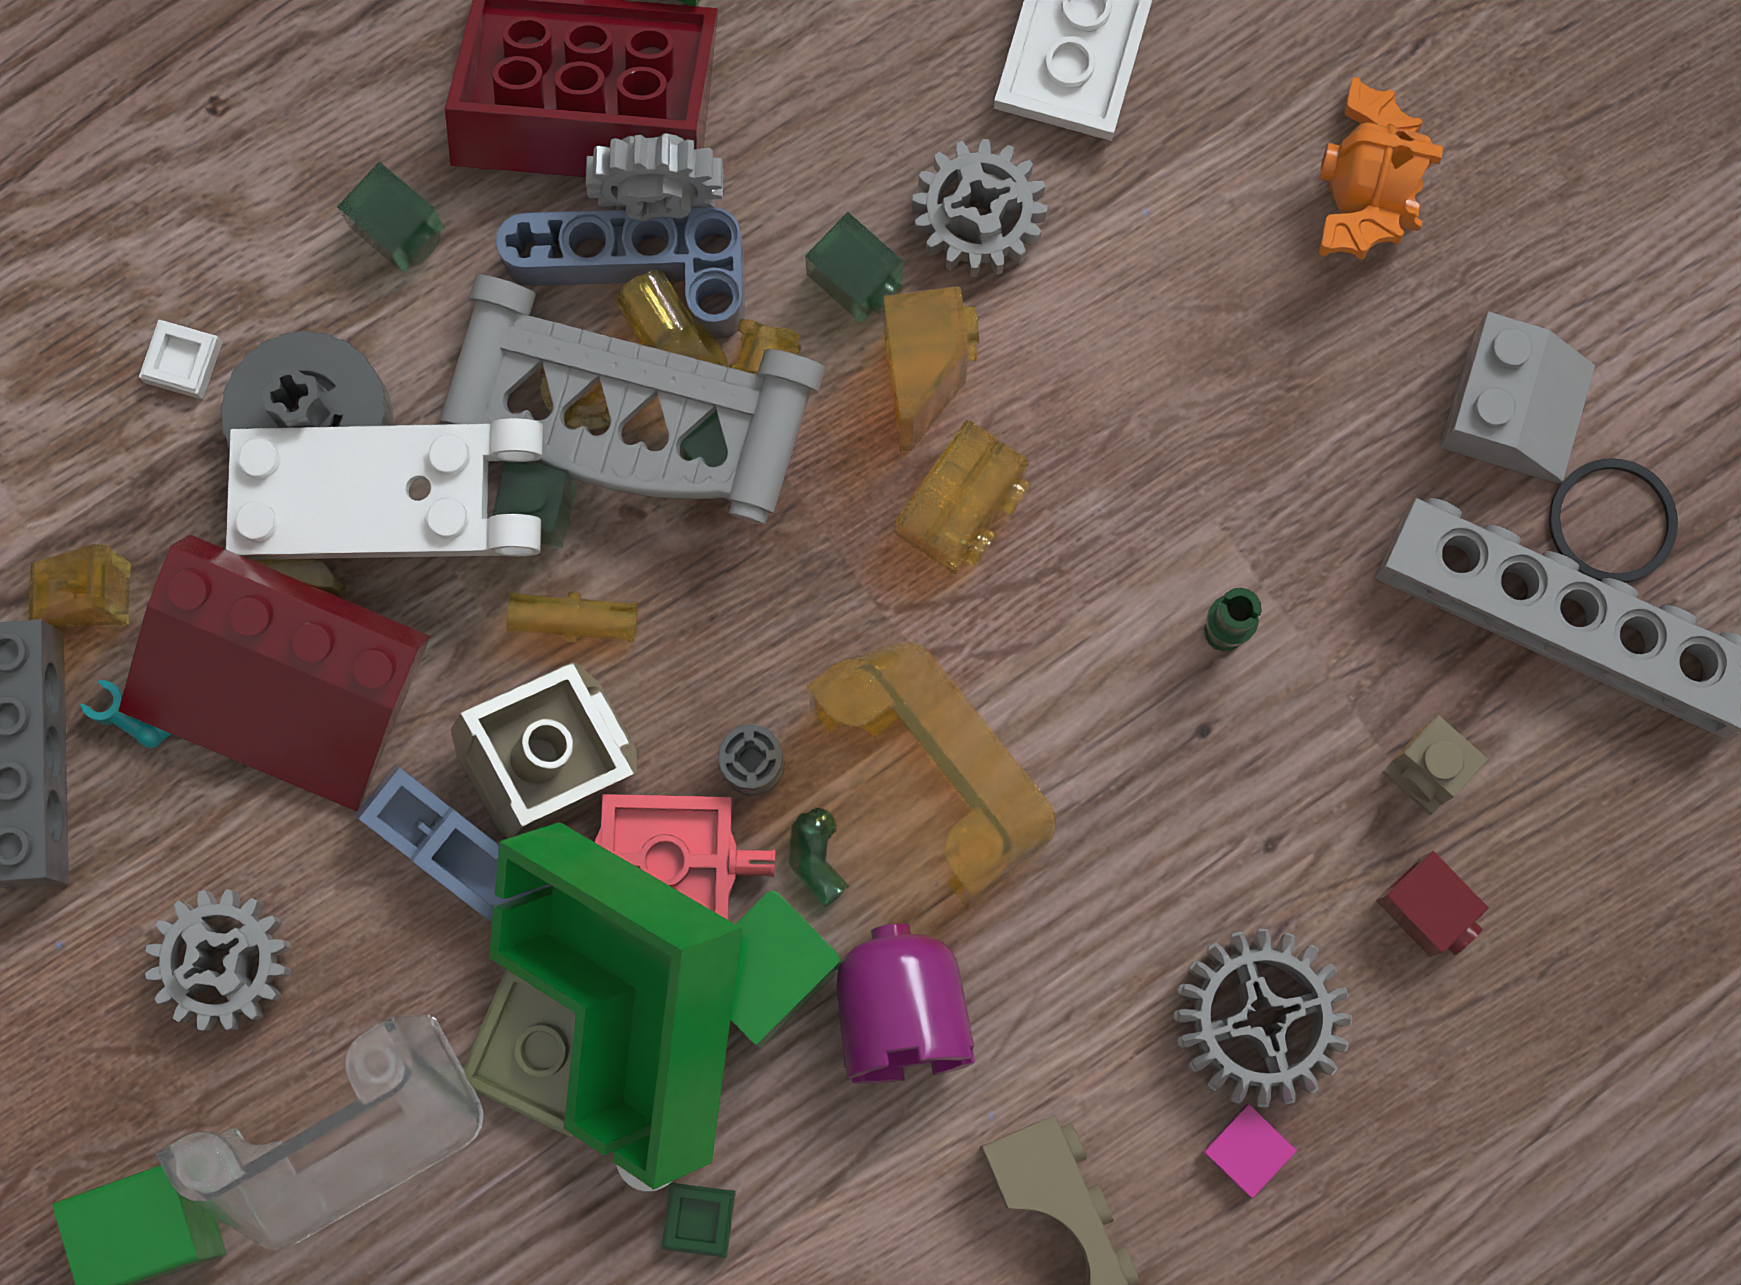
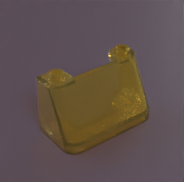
(906, 683)

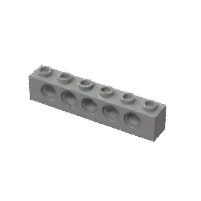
(1655, 677)

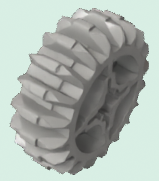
(1273, 1046)

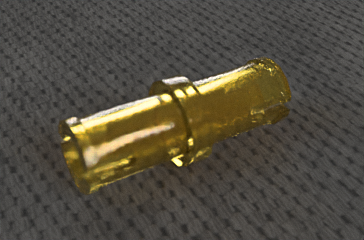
(572, 616)

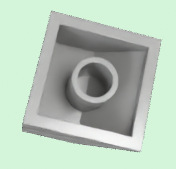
(1518, 398)

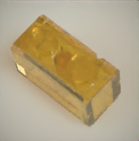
(963, 497)

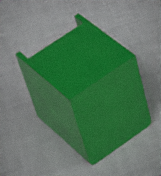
(777, 967)
(135, 1231)

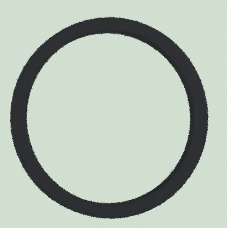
(1635, 469)

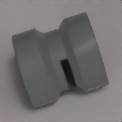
(753, 771)

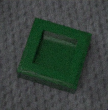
(698, 1220)

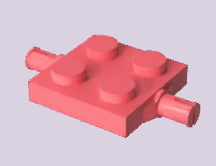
(682, 844)

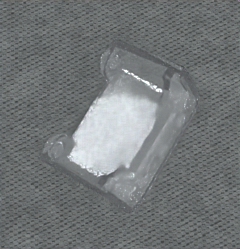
(407, 1118)

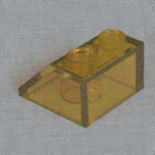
(927, 354)

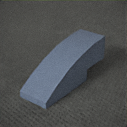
(436, 839)

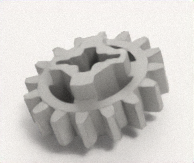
(654, 176)
(957, 218)
(201, 939)

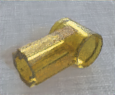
(663, 321)

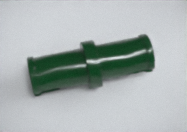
(1232, 619)

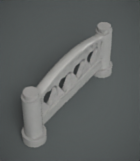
(755, 411)

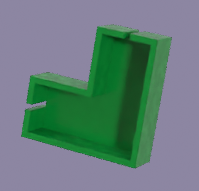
(646, 992)

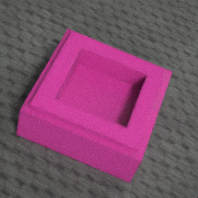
(1249, 1151)

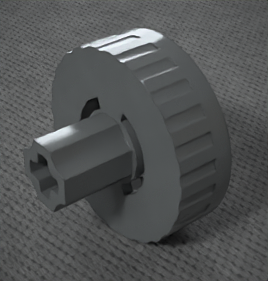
(323, 368)

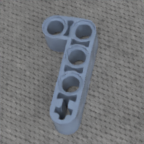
(621, 262)

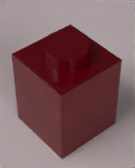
(1434, 906)

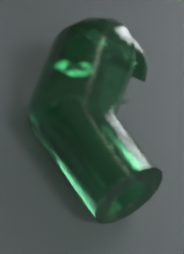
(809, 851)

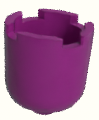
(902, 1007)

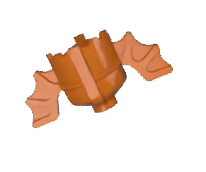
(1375, 174)

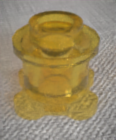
(757, 338)

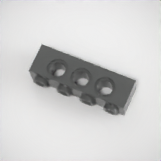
(32, 756)

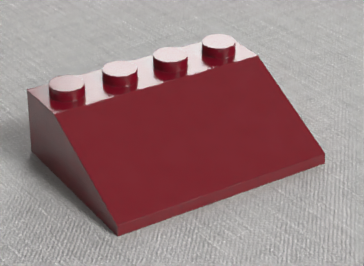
(565, 76)
(270, 671)

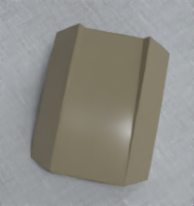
(543, 749)

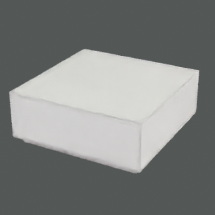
(180, 359)

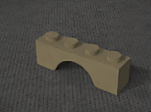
(1041, 1173)

